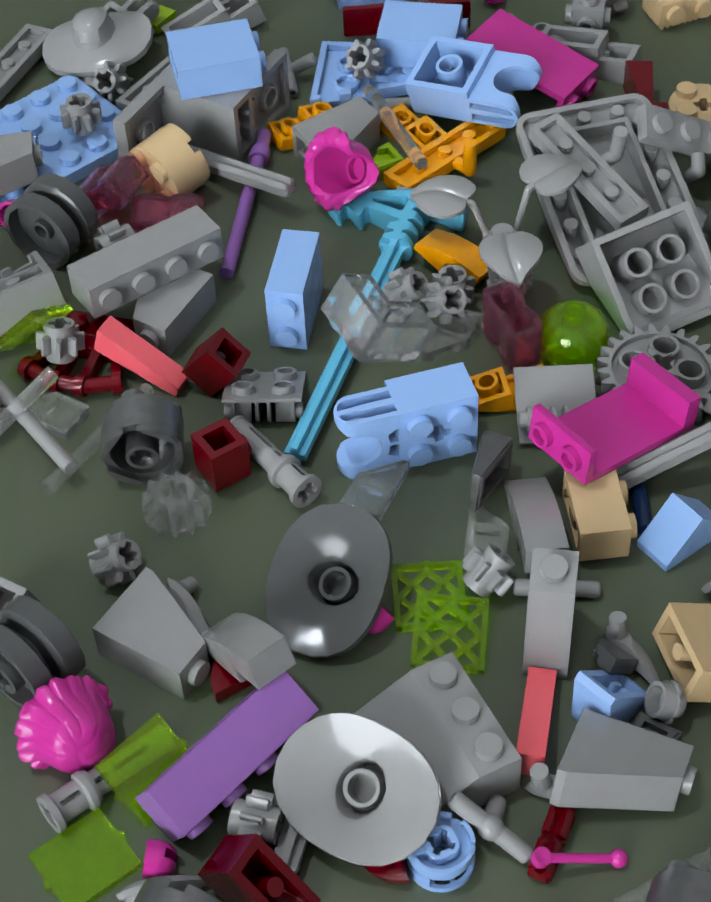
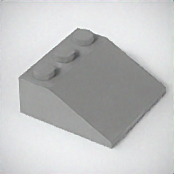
(652, 271)
(453, 728)

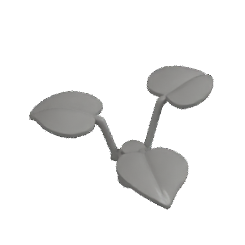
(504, 247)

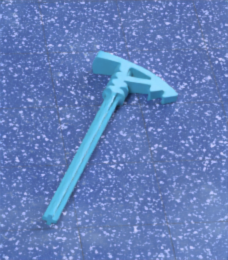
(402, 228)

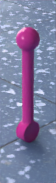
(542, 857)

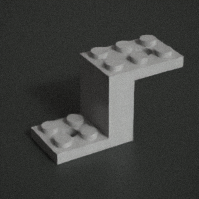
(217, 122)

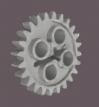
(671, 351)

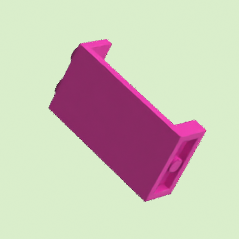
(565, 72)
(619, 423)

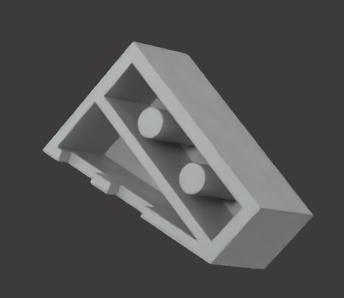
(27, 290)

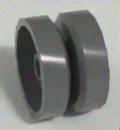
(51, 219)
(34, 649)

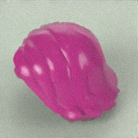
(338, 169)
(66, 725)

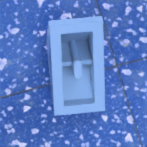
(676, 531)
(607, 694)

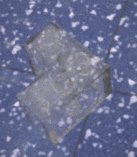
(375, 325)

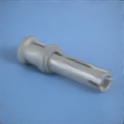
(282, 469)
(85, 794)

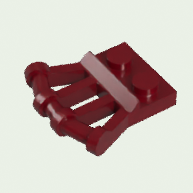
(86, 381)

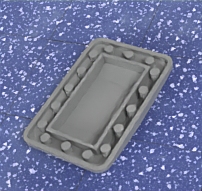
(645, 168)

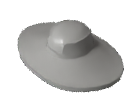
(94, 38)
(357, 789)

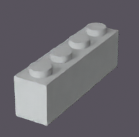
(145, 261)

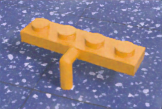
(449, 152)

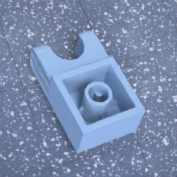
(470, 81)
(409, 419)

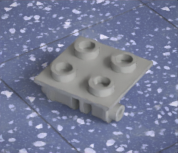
(282, 386)
(555, 387)

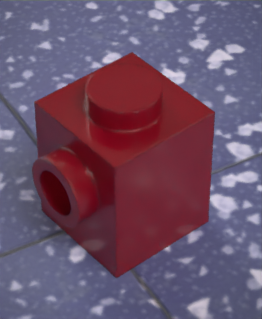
(216, 362)
(221, 454)

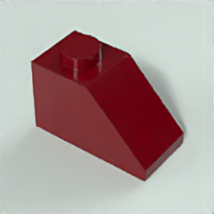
(250, 871)

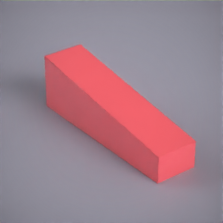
(139, 356)
(536, 717)

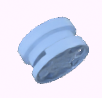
(444, 855)

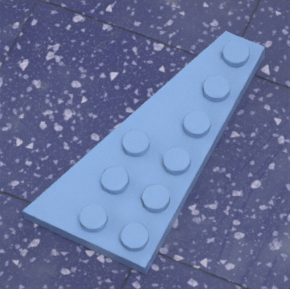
(337, 85)

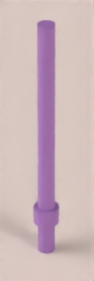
(258, 156)

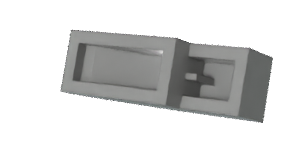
(215, 12)
(596, 46)
(534, 517)
(249, 649)

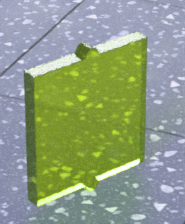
(25, 330)
(139, 762)
(85, 860)

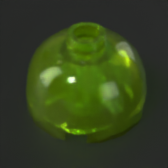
(573, 333)

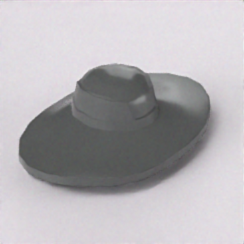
(328, 579)

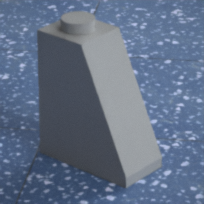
(353, 117)
(18, 161)
(174, 310)
(550, 609)
(153, 637)
(621, 767)

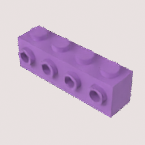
(224, 757)

